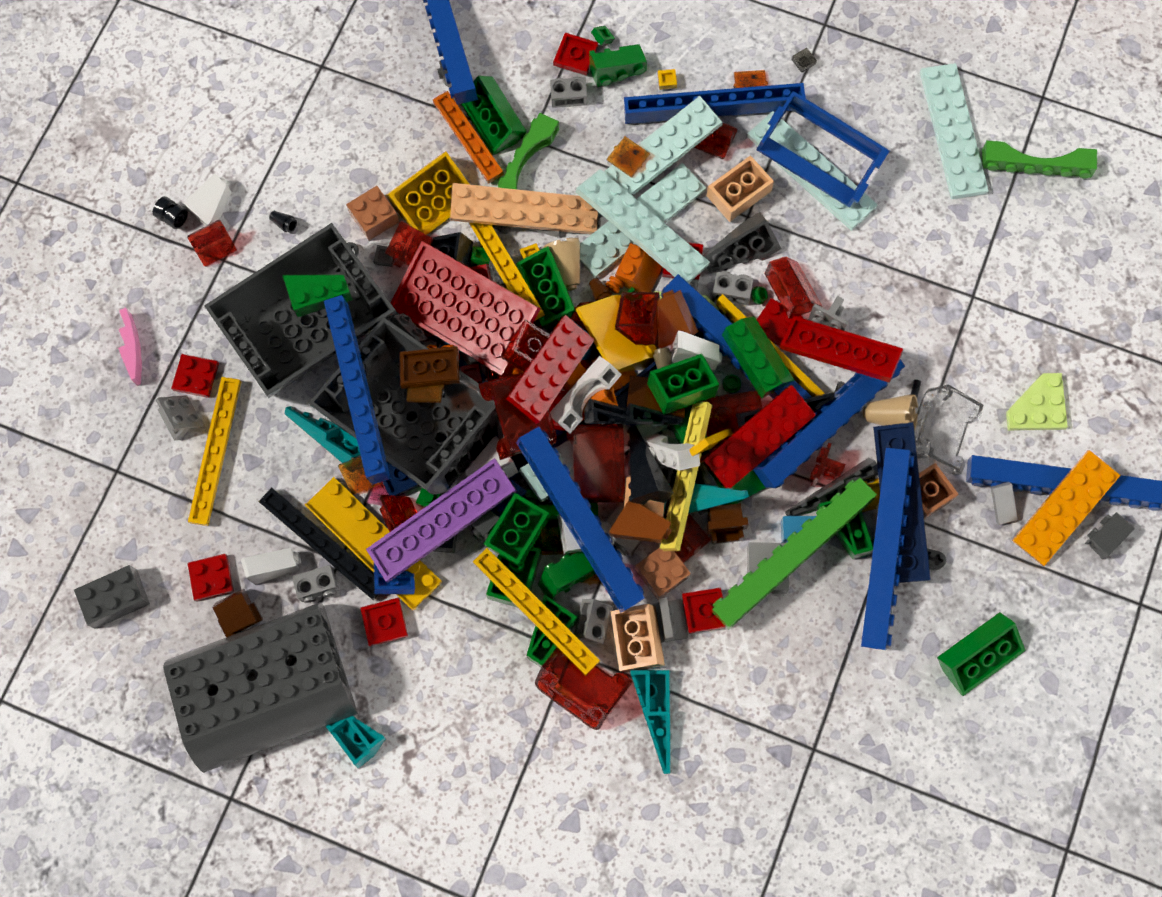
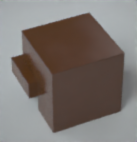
(726, 523)
(236, 613)

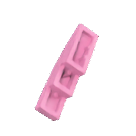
(131, 350)

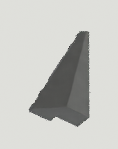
(865, 470)

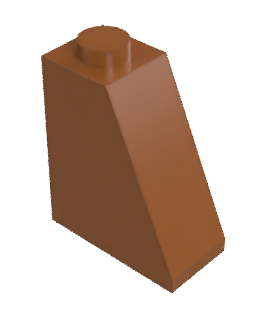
(673, 317)
(640, 524)

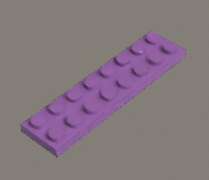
(441, 520)

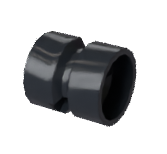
(170, 212)

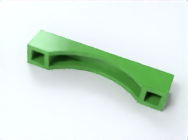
(541, 134)
(1001, 156)

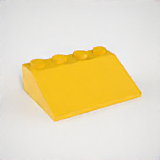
(427, 194)
(615, 348)

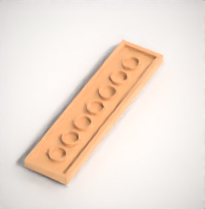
(522, 209)

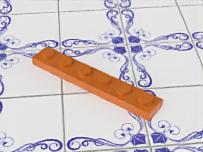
(468, 137)

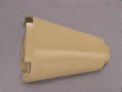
(568, 260)
(892, 411)

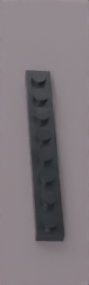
(319, 541)

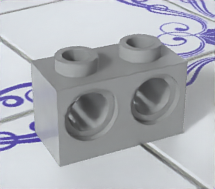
(568, 96)
(732, 292)
(315, 578)
(593, 621)

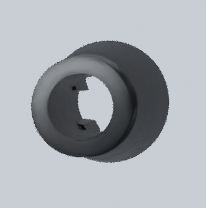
(284, 221)

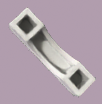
(598, 377)
(671, 455)

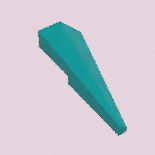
(327, 434)
(709, 496)
(654, 697)
(356, 739)

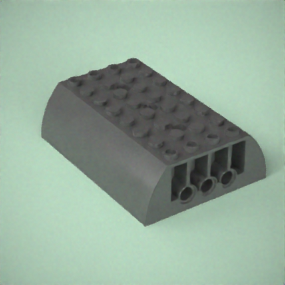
(262, 310)
(413, 445)
(271, 708)

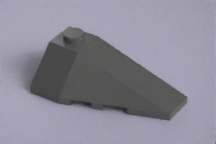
(745, 243)

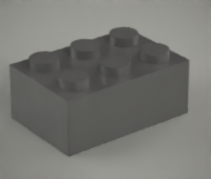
(111, 597)

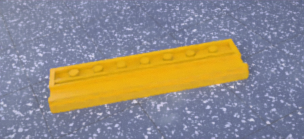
(359, 530)

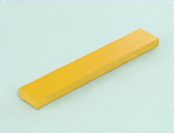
(710, 442)

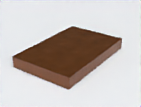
(429, 367)
(641, 395)

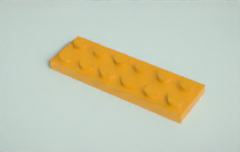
(1066, 507)

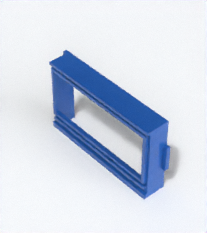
(809, 171)

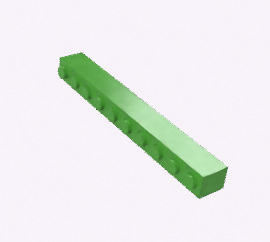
(793, 553)

